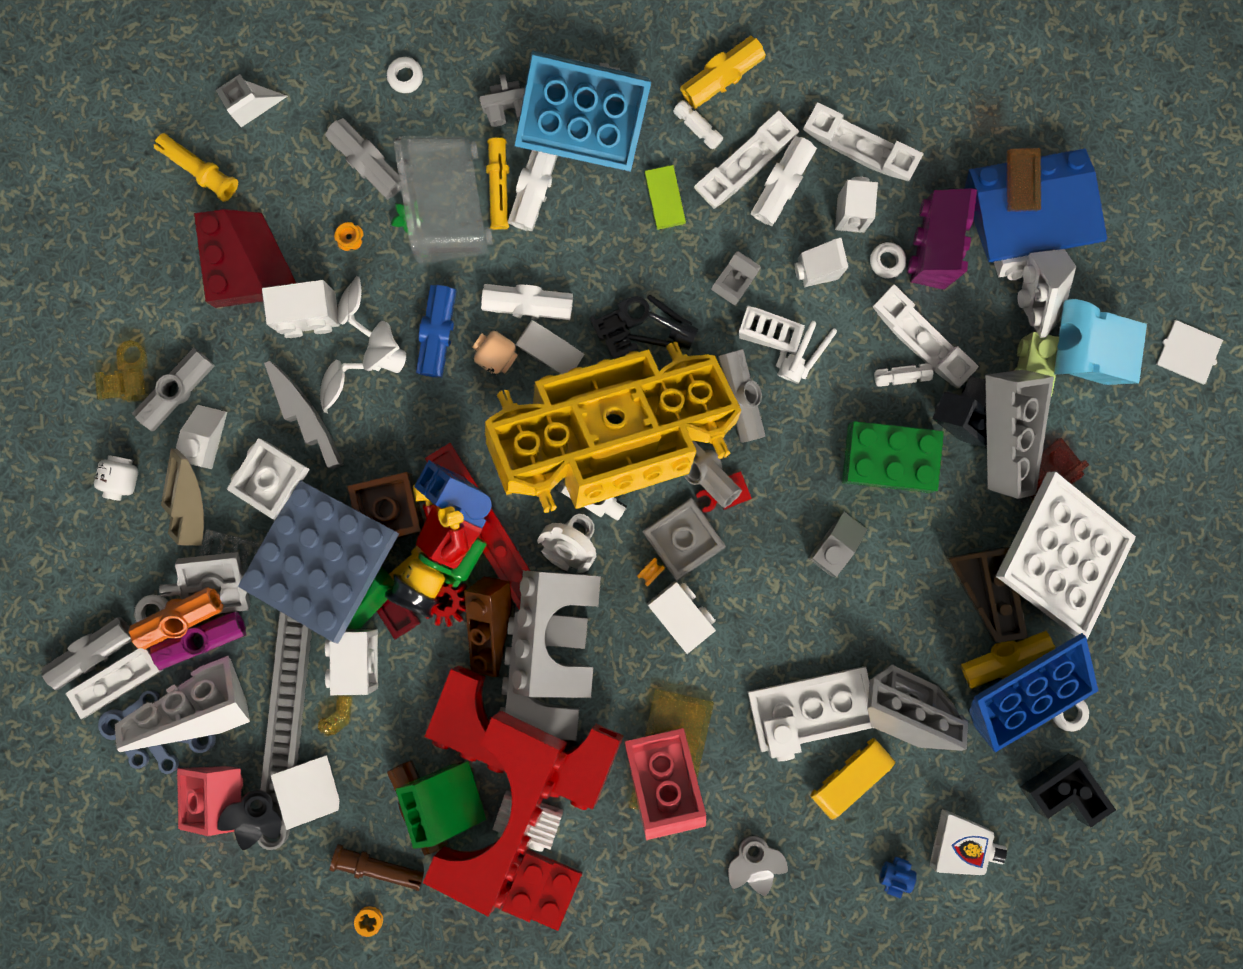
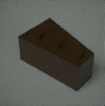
(992, 598)

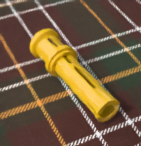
(206, 173)

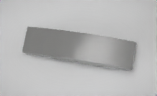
(297, 407)

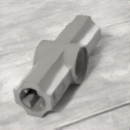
(364, 158)
(746, 393)
(159, 403)
(708, 472)
(86, 653)

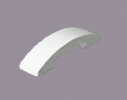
(860, 145)
(747, 160)
(923, 338)

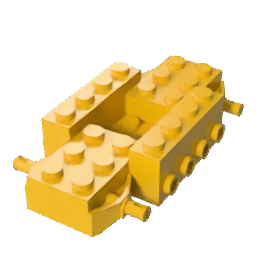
(571, 438)

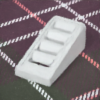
(774, 321)

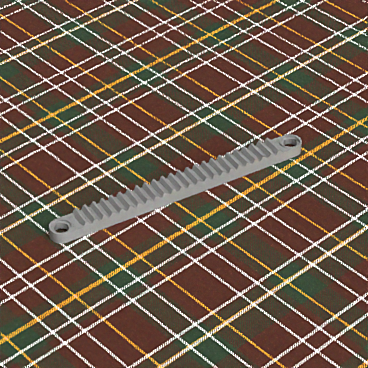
(285, 711)

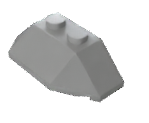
(915, 711)

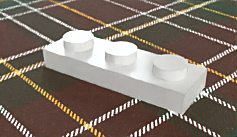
(112, 682)

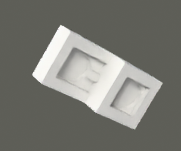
(549, 348)

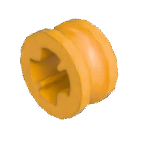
(651, 571)
(365, 930)

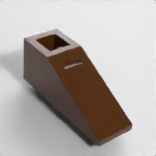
(487, 623)

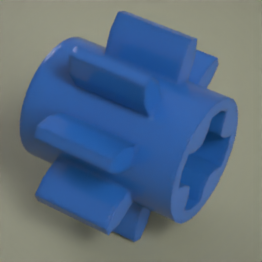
(897, 877)

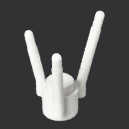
(793, 366)

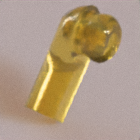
(339, 719)

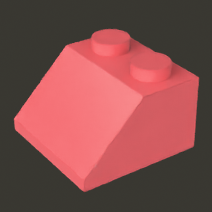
(204, 796)

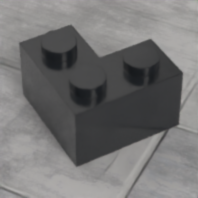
(965, 413)
(1071, 785)

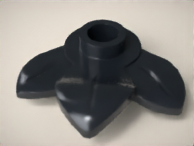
(249, 822)

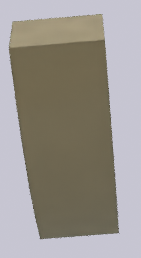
(183, 501)

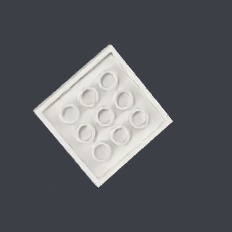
(1066, 555)

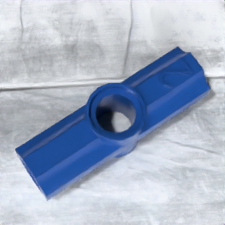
(435, 331)

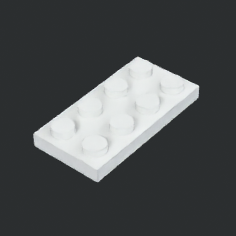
(820, 705)

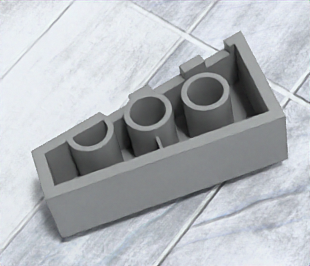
(1016, 430)

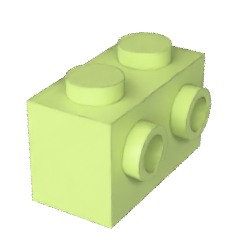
(1038, 354)

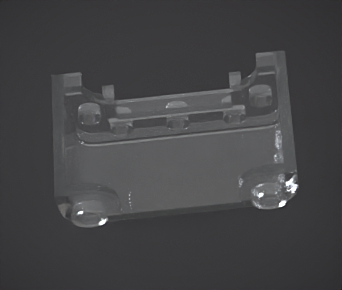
(441, 197)

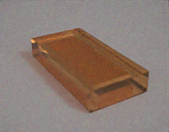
(1024, 179)

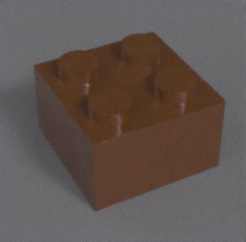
(389, 502)

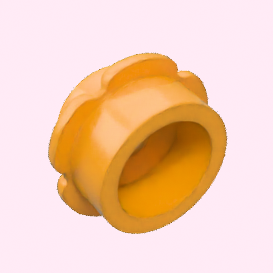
(341, 236)

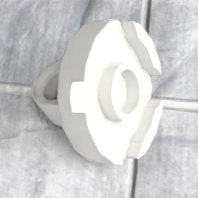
(568, 546)

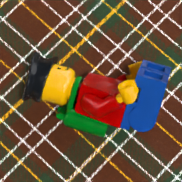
(448, 538)

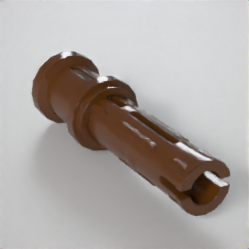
(363, 865)

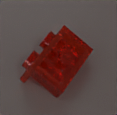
(1060, 459)

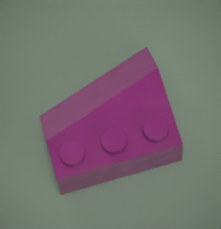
(943, 238)

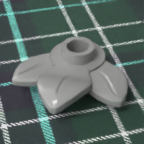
(757, 869)

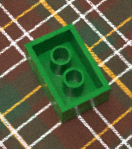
(893, 457)

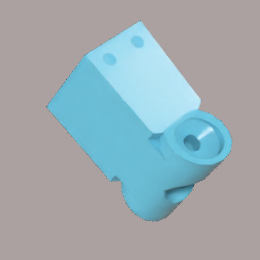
(1099, 345)

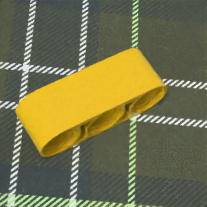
(853, 780)

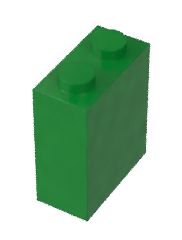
(440, 805)

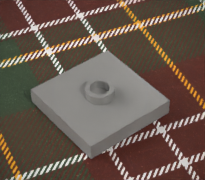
(684, 539)

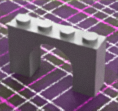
(535, 670)
(553, 719)

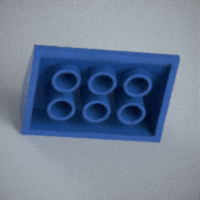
(1068, 213)
(1035, 694)

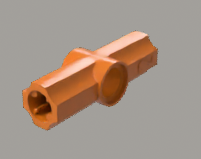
(175, 618)

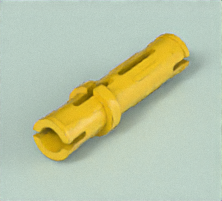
(498, 173)

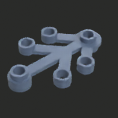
(158, 751)

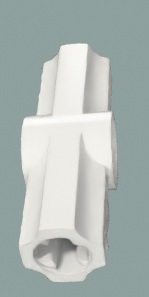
(783, 180)
(532, 190)
(527, 301)

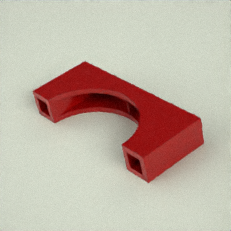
(462, 722)
(529, 761)

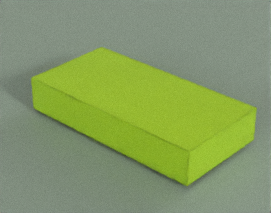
(665, 197)

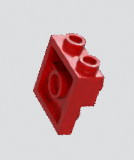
(541, 890)

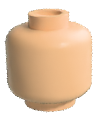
(494, 352)

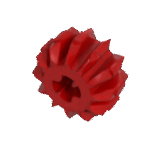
(449, 610)

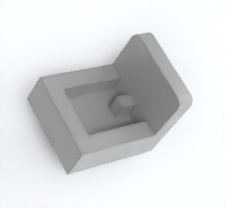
(736, 278)

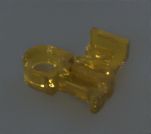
(129, 382)

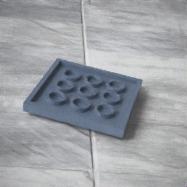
(318, 561)

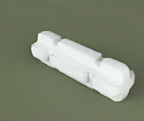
(698, 124)
(903, 374)

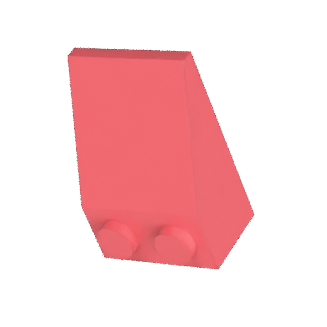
(665, 784)

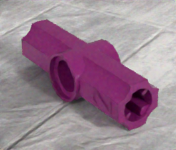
(214, 634)

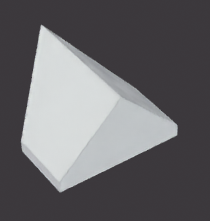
(246, 99)

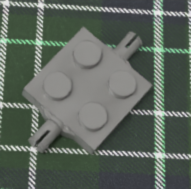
(213, 571)

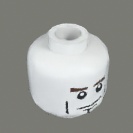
(116, 477)

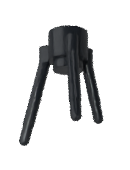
(681, 332)

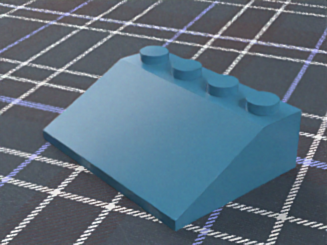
(582, 111)

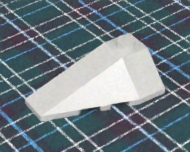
(197, 708)

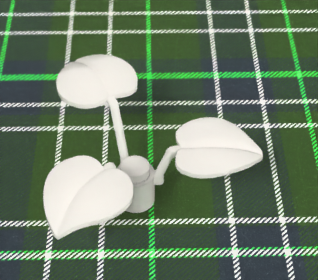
(380, 353)

